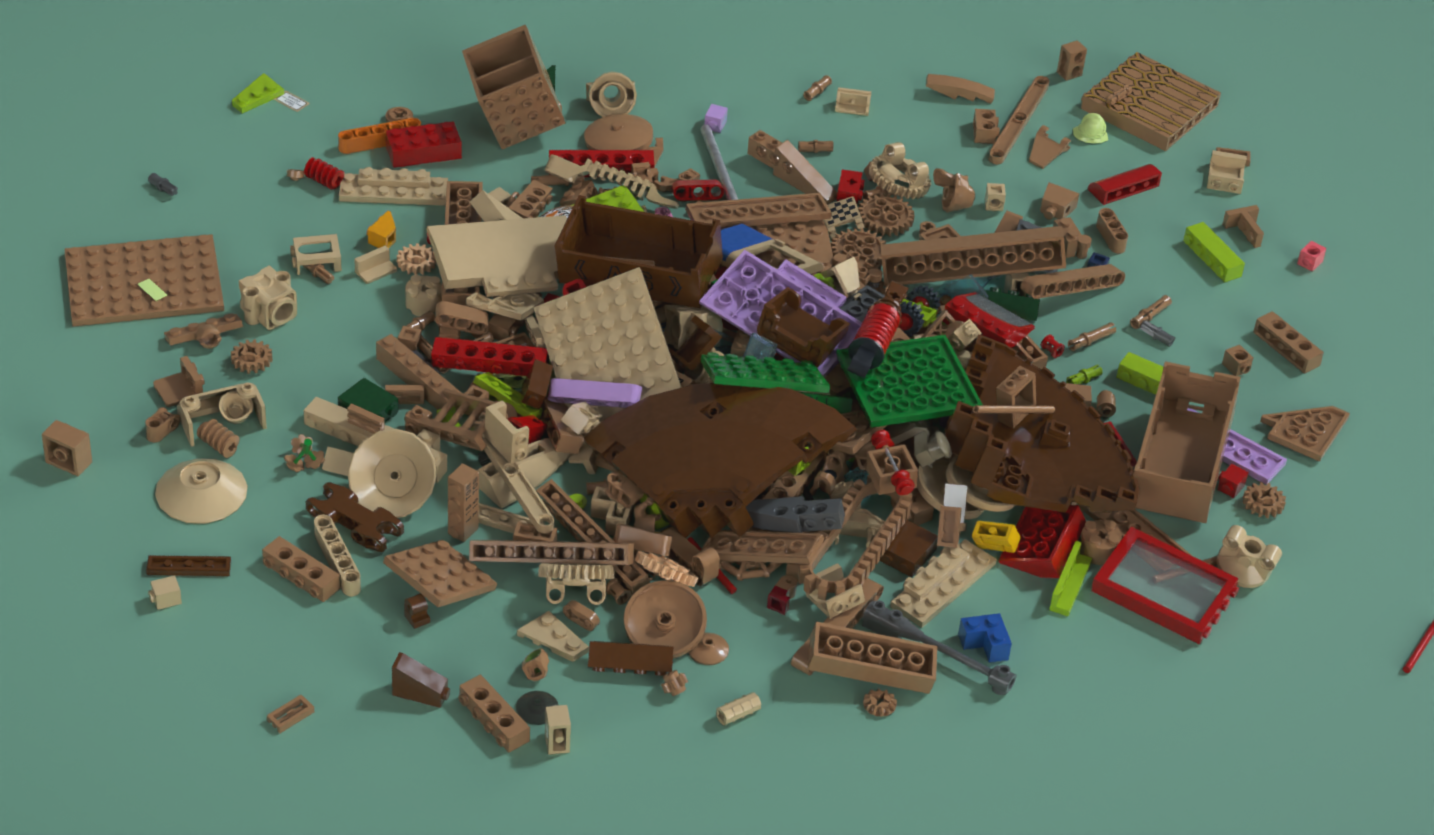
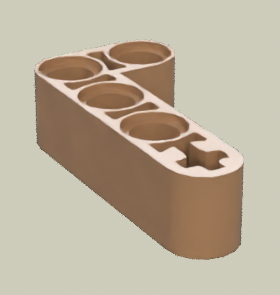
(702, 564)

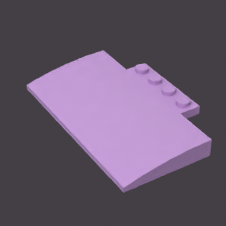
(752, 283)

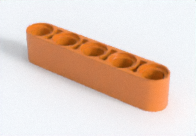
(370, 136)

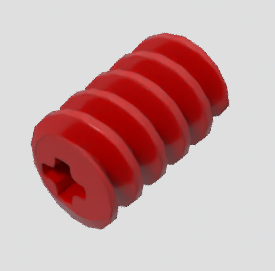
(323, 173)

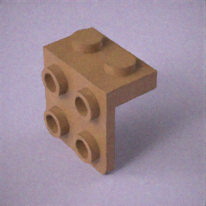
(180, 385)

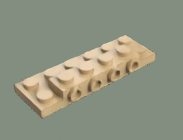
(393, 187)
(942, 582)

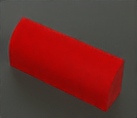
(1126, 184)

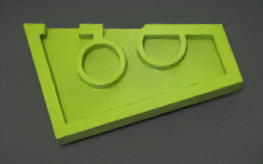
(257, 94)

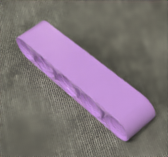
(594, 392)

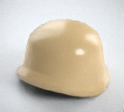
(235, 408)

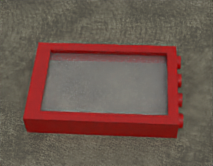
(1165, 585)

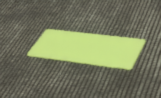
(152, 289)

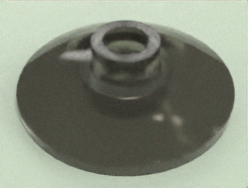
(533, 705)

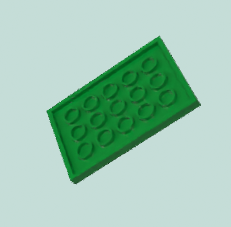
(764, 372)

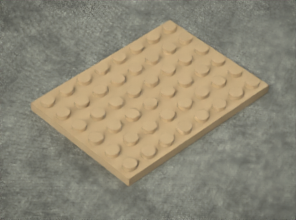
(608, 337)

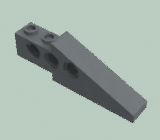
(796, 515)

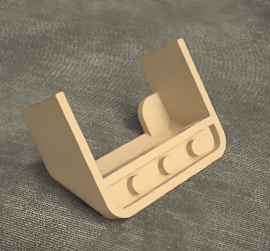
(845, 276)
(208, 403)

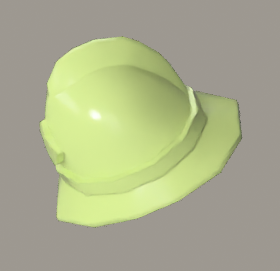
(1091, 129)

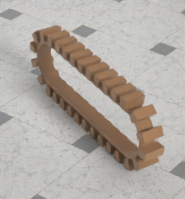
(873, 552)

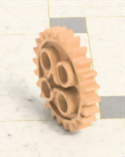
(666, 568)

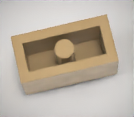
(557, 729)

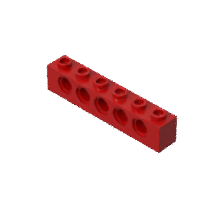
(613, 158)
(486, 356)

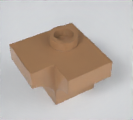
(643, 170)

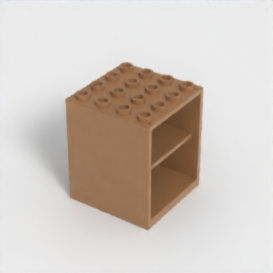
(513, 87)

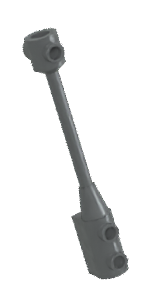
(893, 624)

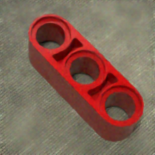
(704, 194)

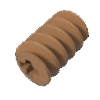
(218, 437)

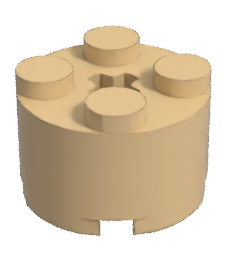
(423, 294)

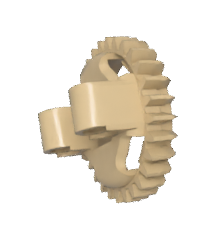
(887, 169)
(576, 576)

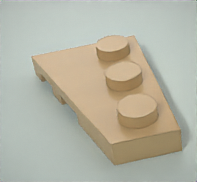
(554, 635)

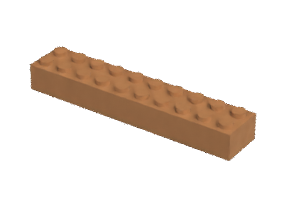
(460, 211)
(975, 255)

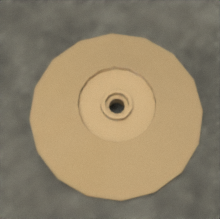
(382, 456)
(201, 491)

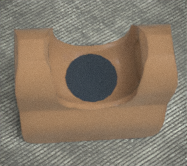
(831, 473)

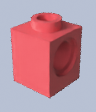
(1311, 256)

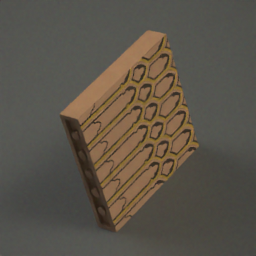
(1161, 102)

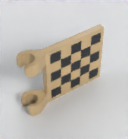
(843, 213)

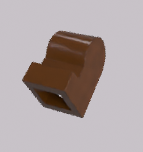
(416, 610)

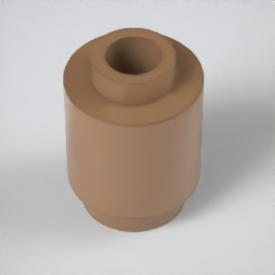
(1106, 403)

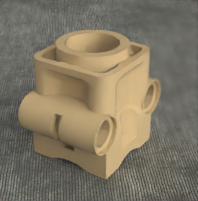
(268, 298)
(680, 327)

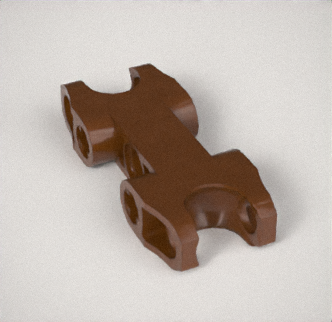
(364, 524)

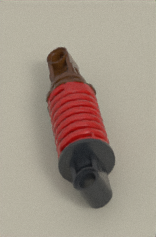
(876, 331)

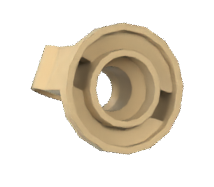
(621, 103)
(1247, 557)

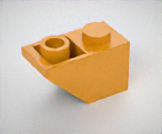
(382, 231)

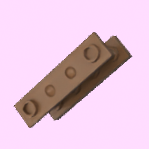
(459, 435)

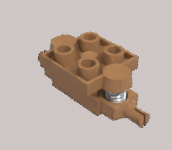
(868, 269)

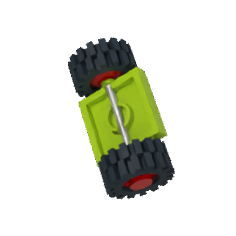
(918, 309)

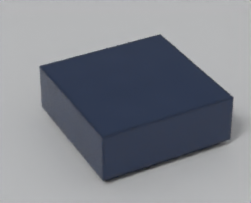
(1097, 260)

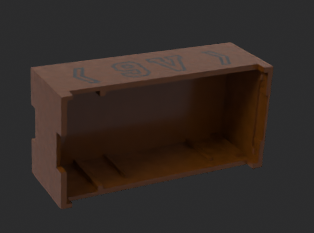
(682, 249)

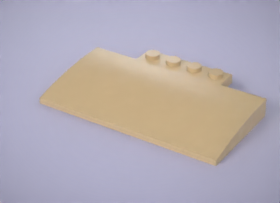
(499, 255)

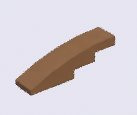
(956, 86)

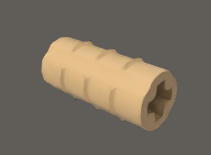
(738, 708)

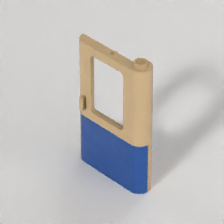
(742, 237)

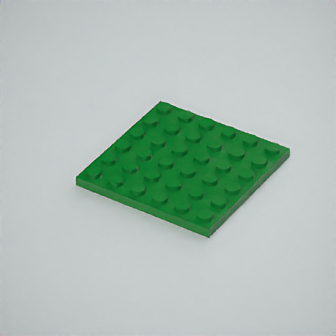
(913, 382)

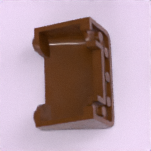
(797, 330)

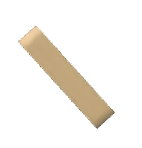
(337, 554)

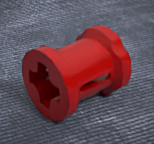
(1052, 342)

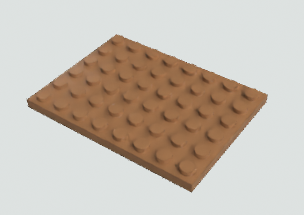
(107, 277)

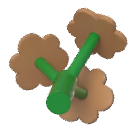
(303, 446)

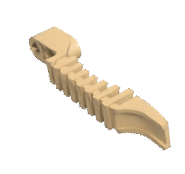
(570, 172)

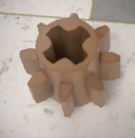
(674, 683)

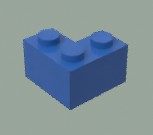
(986, 632)

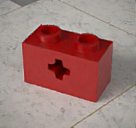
(850, 185)

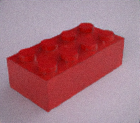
(423, 144)

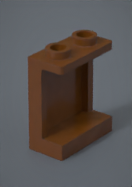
(698, 343)

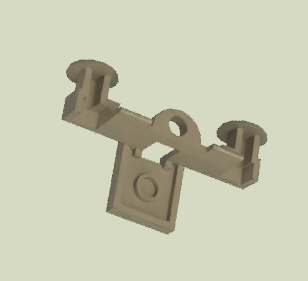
(928, 440)

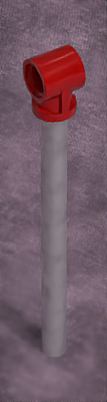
(718, 163)

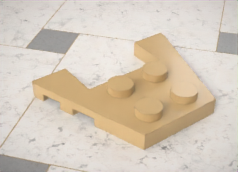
(512, 306)

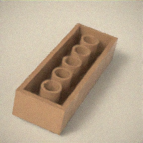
(872, 657)

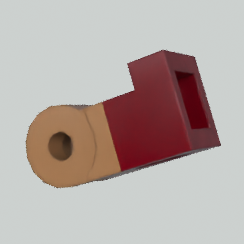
(781, 594)

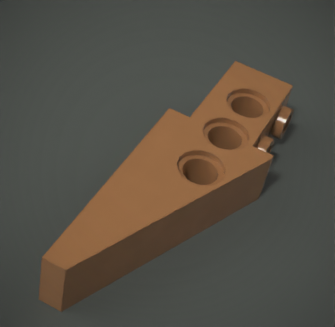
(789, 165)

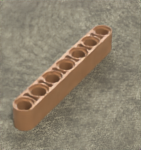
(1072, 281)
(847, 619)

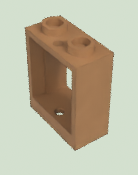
(1025, 385)

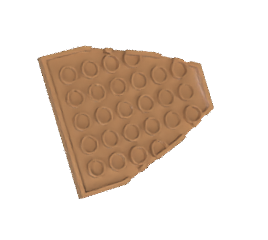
(805, 237)

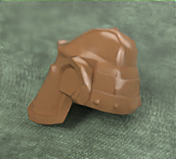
(956, 191)

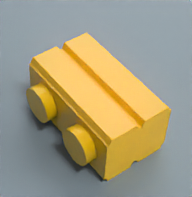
(996, 536)

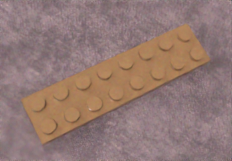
(761, 210)

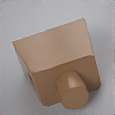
(1058, 202)

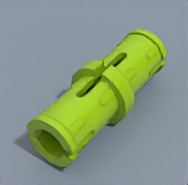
(1085, 375)

